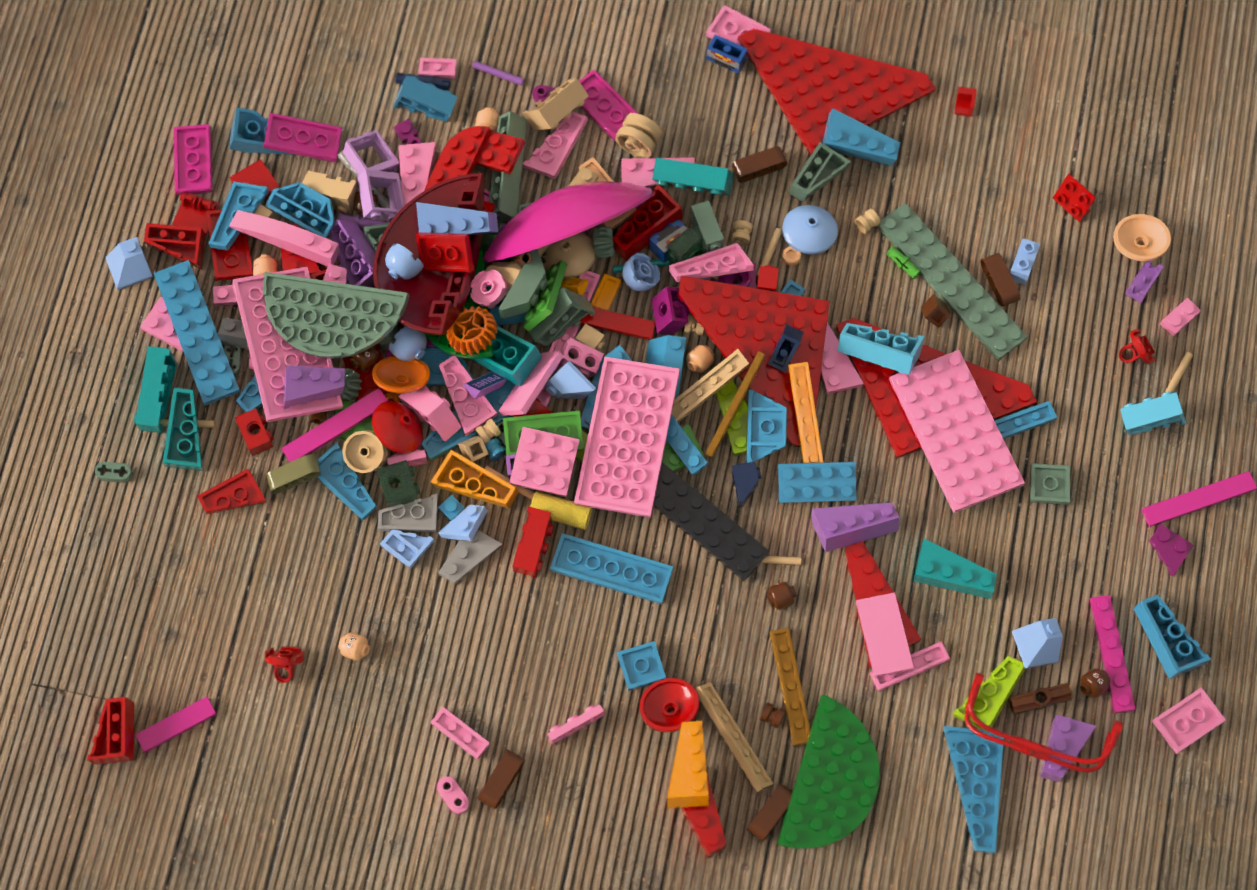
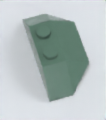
(525, 288)

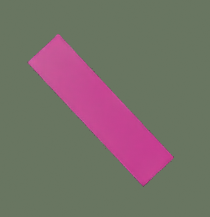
(176, 724)

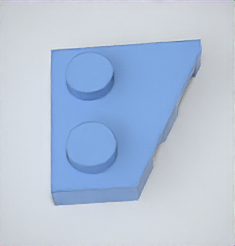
(464, 524)
(406, 546)

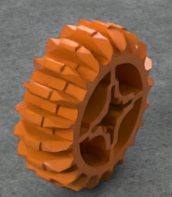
(473, 334)

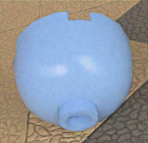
(402, 263)
(640, 273)
(408, 344)

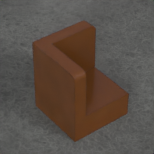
(936, 310)

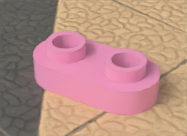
(453, 794)

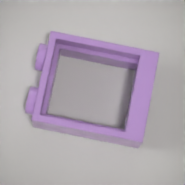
(374, 139)
(380, 179)

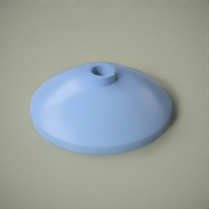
(810, 237)

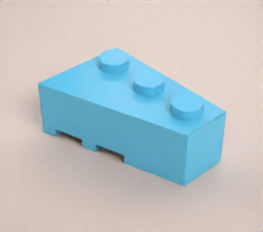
(1153, 413)

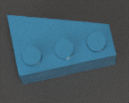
(425, 98)

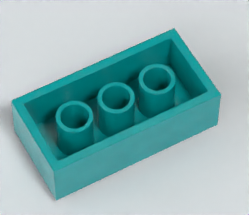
(511, 357)

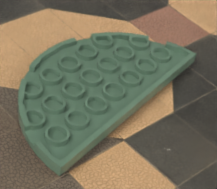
(330, 316)

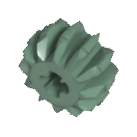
(603, 242)
(351, 385)

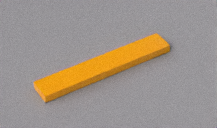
(805, 413)

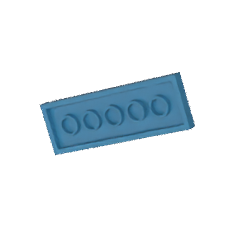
(611, 568)

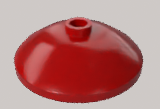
(397, 427)
(668, 696)

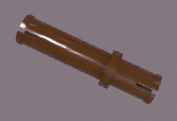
(521, 261)

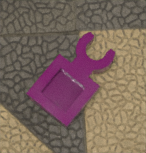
(407, 132)

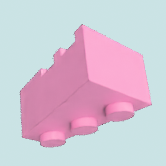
(433, 410)

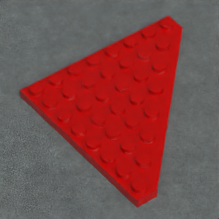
(815, 79)
(754, 322)
(999, 392)

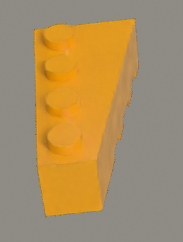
(473, 481)
(689, 772)

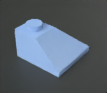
(128, 264)
(569, 383)
(1039, 643)

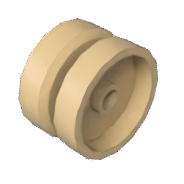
(638, 135)
(355, 449)

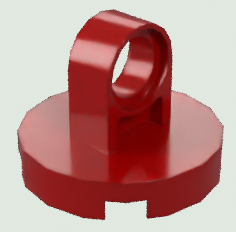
(1140, 347)
(286, 659)

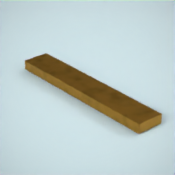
(733, 408)
(790, 686)

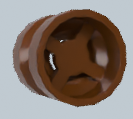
(772, 715)

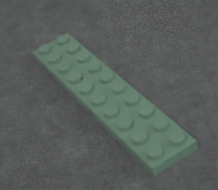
(952, 282)

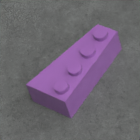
(355, 253)
(853, 524)

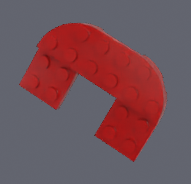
(476, 147)

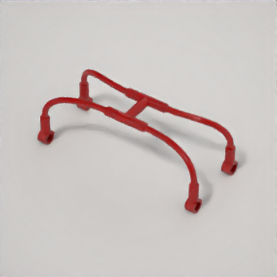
(1032, 748)

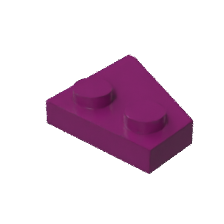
(1170, 548)

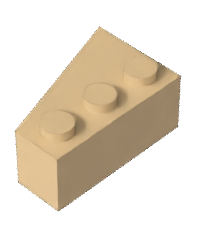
(556, 106)
(339, 192)

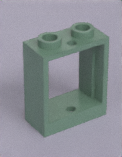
(706, 226)

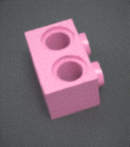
(581, 353)

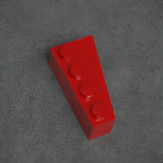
(647, 220)
(706, 824)

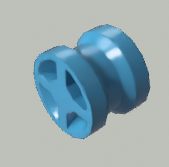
(495, 449)

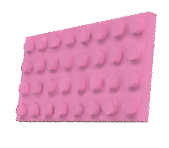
(272, 353)
(956, 431)
(627, 437)

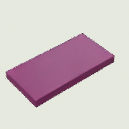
(604, 104)
(302, 137)
(193, 159)

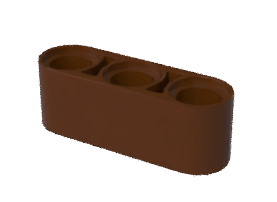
(759, 164)
(1000, 279)
(501, 779)
(770, 812)

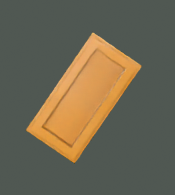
(606, 292)

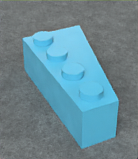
(881, 347)

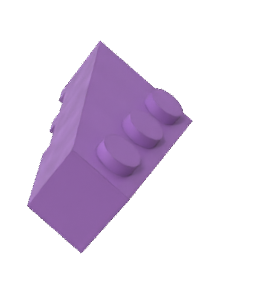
(311, 383)

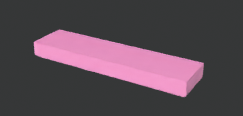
(922, 661)

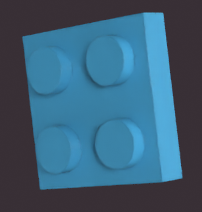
(641, 665)

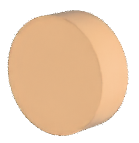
(791, 256)

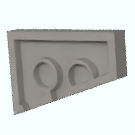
(410, 517)
(467, 556)

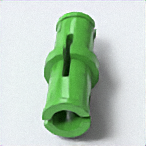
(903, 262)

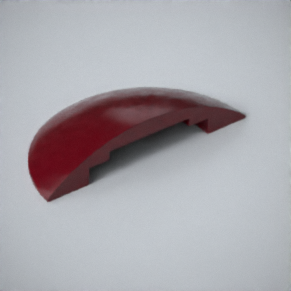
(434, 295)

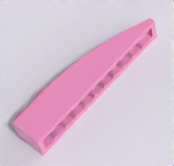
(287, 237)

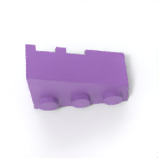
(1067, 738)

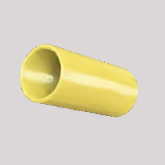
(571, 513)

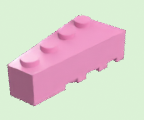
(415, 168)

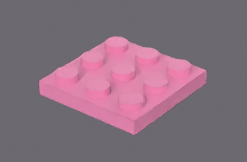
(544, 461)

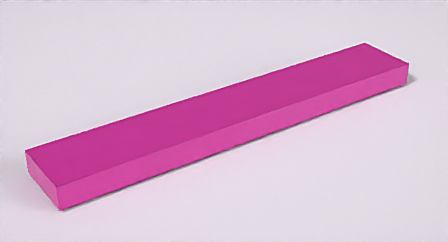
(334, 426)
(1199, 499)

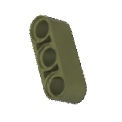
(293, 474)

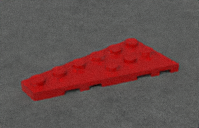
(870, 582)

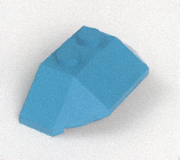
(303, 207)

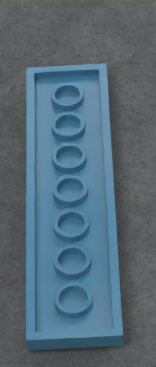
(196, 332)

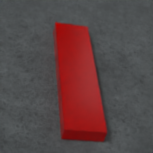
(620, 323)

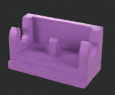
(1144, 281)

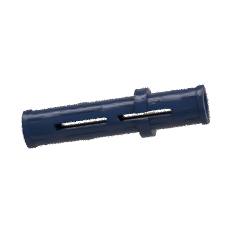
(443, 84)

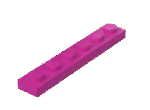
(1112, 654)

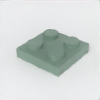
(1050, 484)

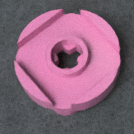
(495, 294)

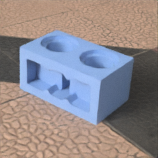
(1024, 261)

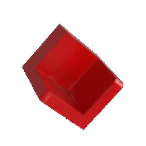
(965, 101)

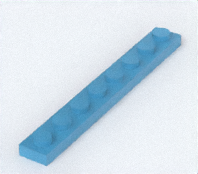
(676, 435)

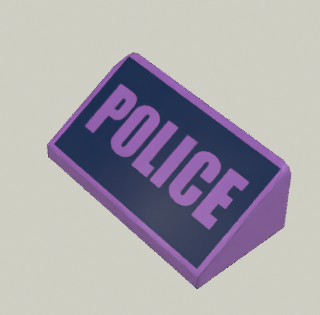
(485, 384)

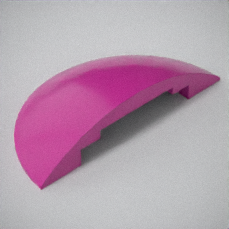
(564, 215)

